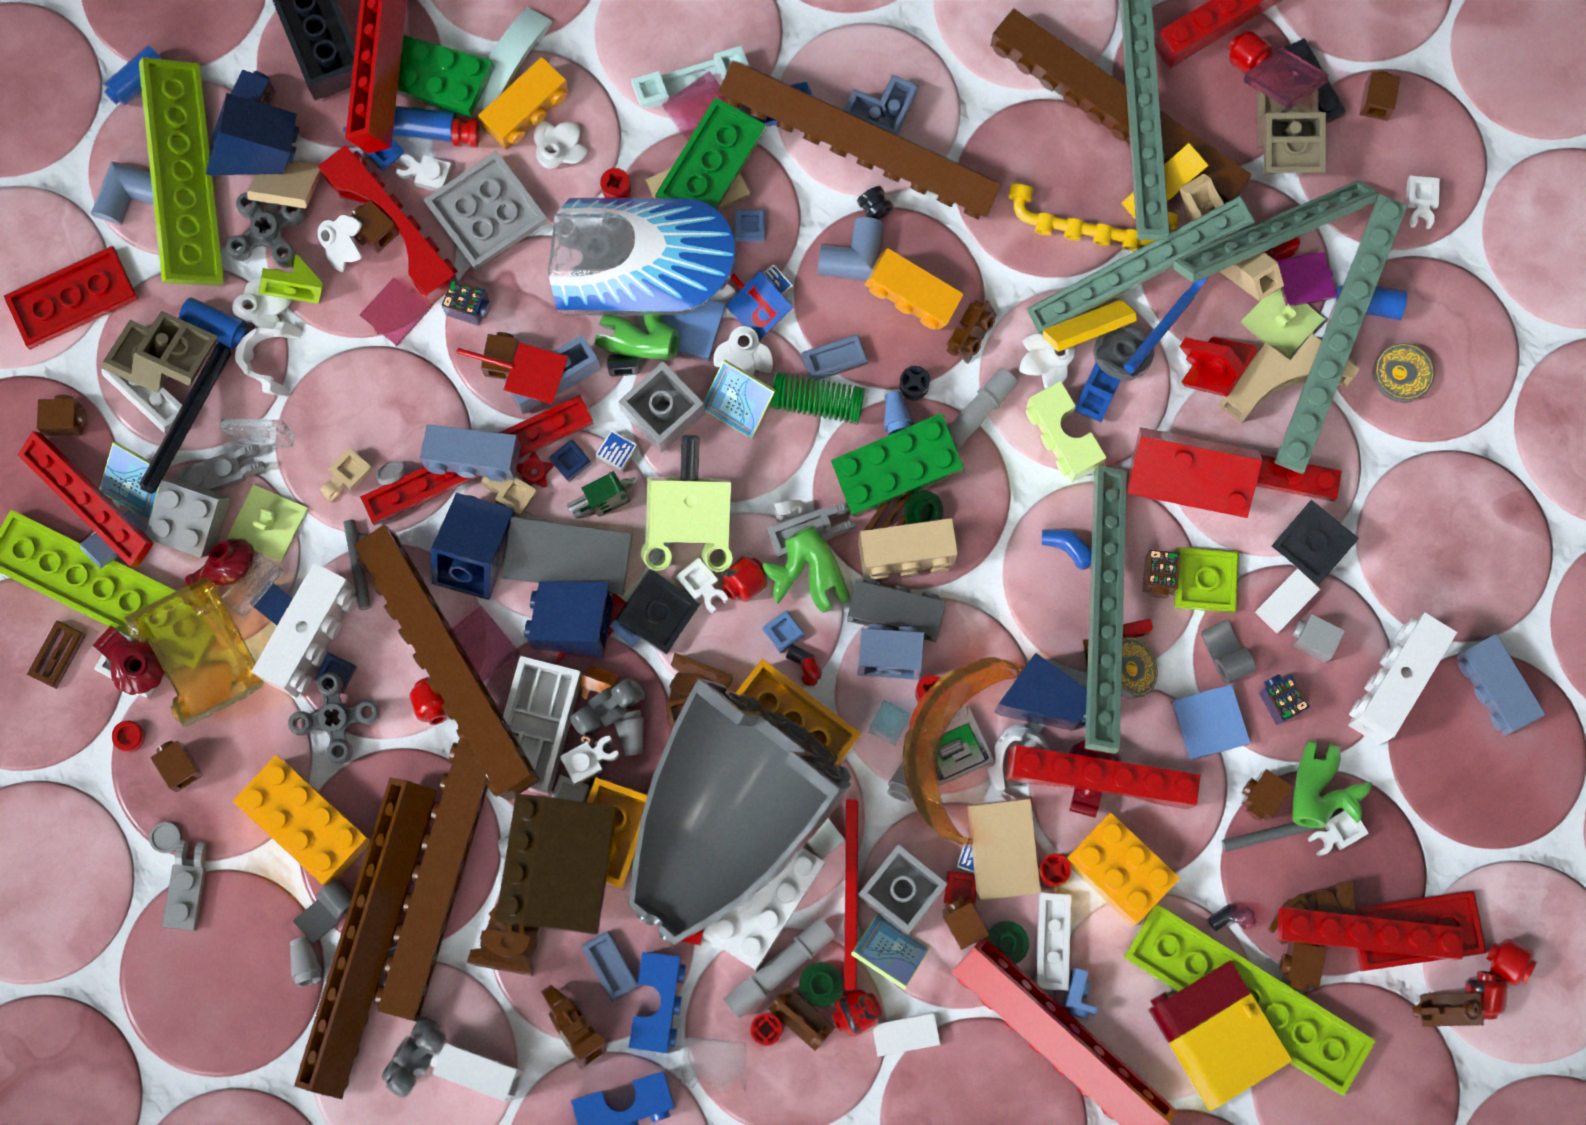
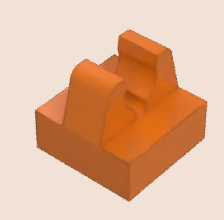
(597, 680)

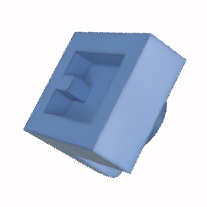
(1078, 989)

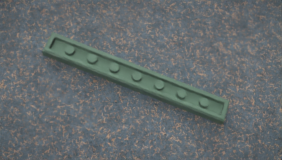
(1275, 231)
(1140, 265)

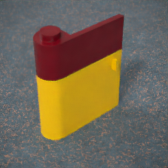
(1219, 1035)

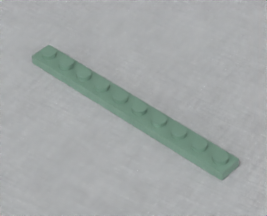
(1144, 120)
(1340, 334)
(1106, 610)

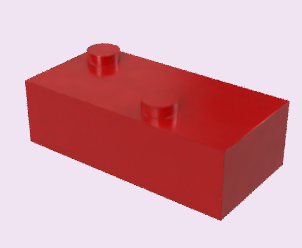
(1193, 472)

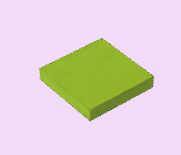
(1207, 580)

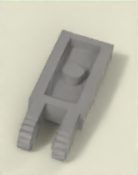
(223, 469)
(818, 518)
(185, 888)

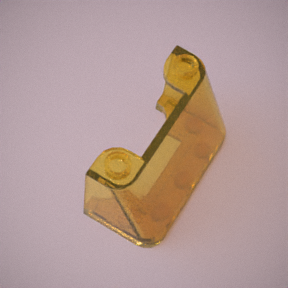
(197, 650)

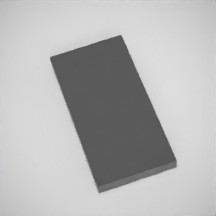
(566, 554)

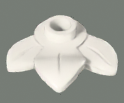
(560, 141)
(339, 241)
(264, 307)
(747, 358)
(1044, 361)

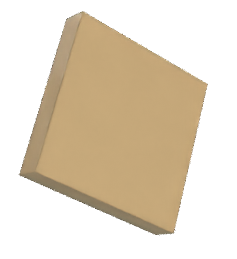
(290, 188)

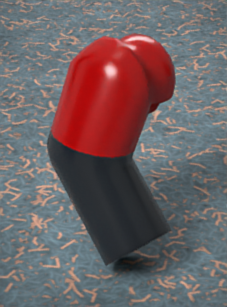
(808, 662)

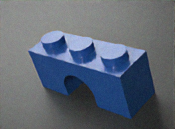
(656, 1031)
(651, 1099)

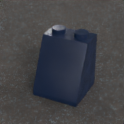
(251, 139)
(470, 546)
(570, 617)
(1045, 697)

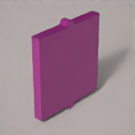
(1306, 279)

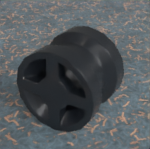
(875, 203)
(916, 377)

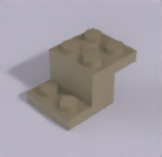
(1291, 137)
(159, 352)

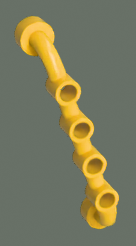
(1075, 227)

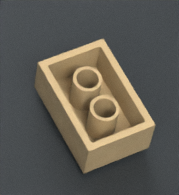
(907, 549)

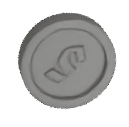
(390, 473)
(164, 837)

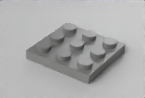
(485, 210)

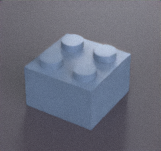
(890, 652)

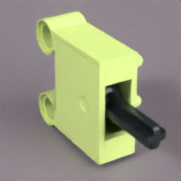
(688, 511)

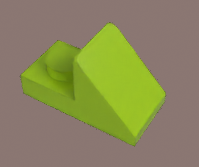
(298, 285)

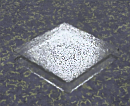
(257, 431)
(249, 590)

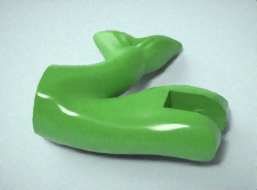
(630, 341)
(823, 569)
(1311, 778)

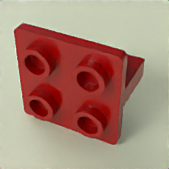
(1216, 364)

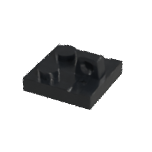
(1315, 542)
(657, 611)

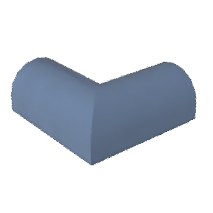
(890, 110)
(118, 189)
(858, 260)

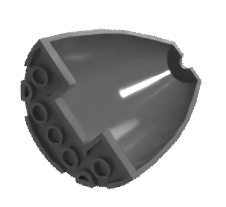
(727, 809)

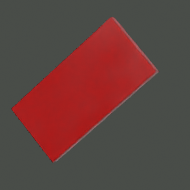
(70, 297)
(1446, 910)

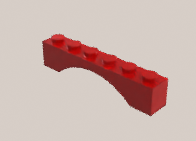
(353, 182)
(1102, 775)

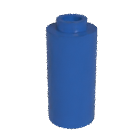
(126, 82)
(423, 123)
(1386, 302)
(225, 326)

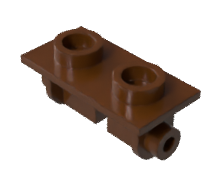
(979, 319)
(1450, 1009)
(801, 1017)

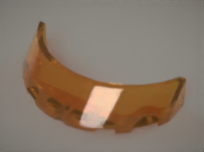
(927, 731)

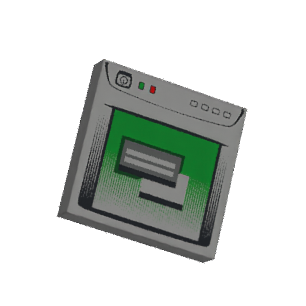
(961, 748)

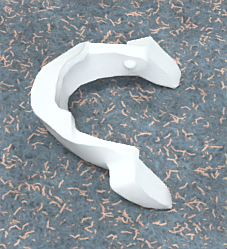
(244, 354)
(1018, 733)

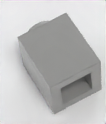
(1317, 637)

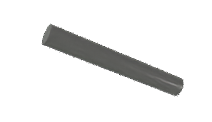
(358, 572)
(1263, 836)

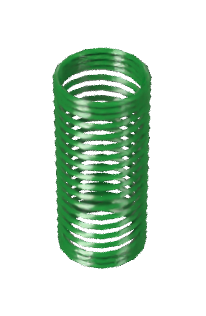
(853, 412)

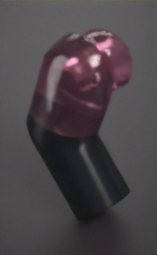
(1233, 913)

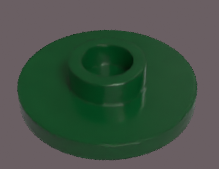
(923, 507)
(1010, 940)
(820, 984)

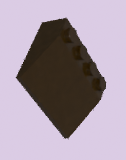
(556, 864)

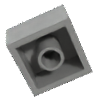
(661, 407)
(187, 517)
(902, 890)

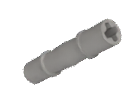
(981, 406)
(779, 967)

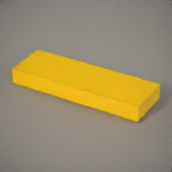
(1178, 172)
(1089, 325)

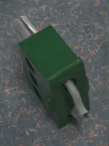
(602, 496)

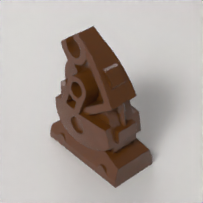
(688, 673)
(1338, 901)
(505, 947)
(574, 1027)

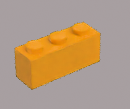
(524, 103)
(913, 290)

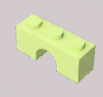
(1074, 455)

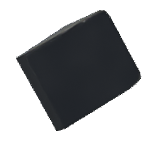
(622, 365)

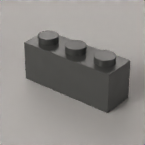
(896, 608)

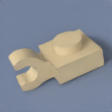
(347, 471)
(511, 493)

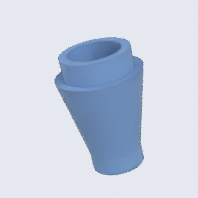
(896, 413)

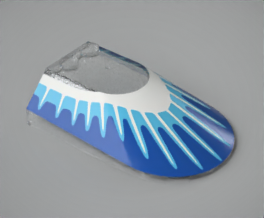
(638, 256)

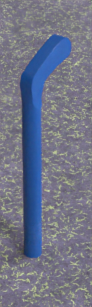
(1163, 326)

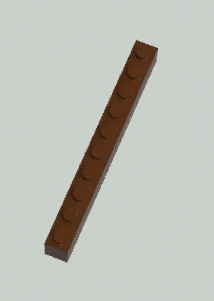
(1102, 96)
(859, 138)
(447, 664)
(435, 887)
(365, 939)

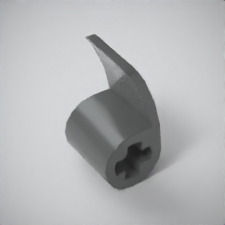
(1226, 653)
(326, 911)

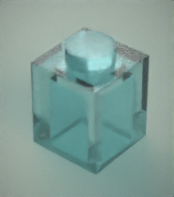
(889, 723)

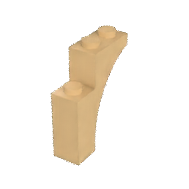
(1255, 275)
(1273, 371)

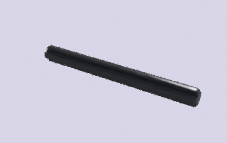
(185, 418)

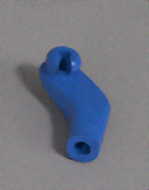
(1070, 543)

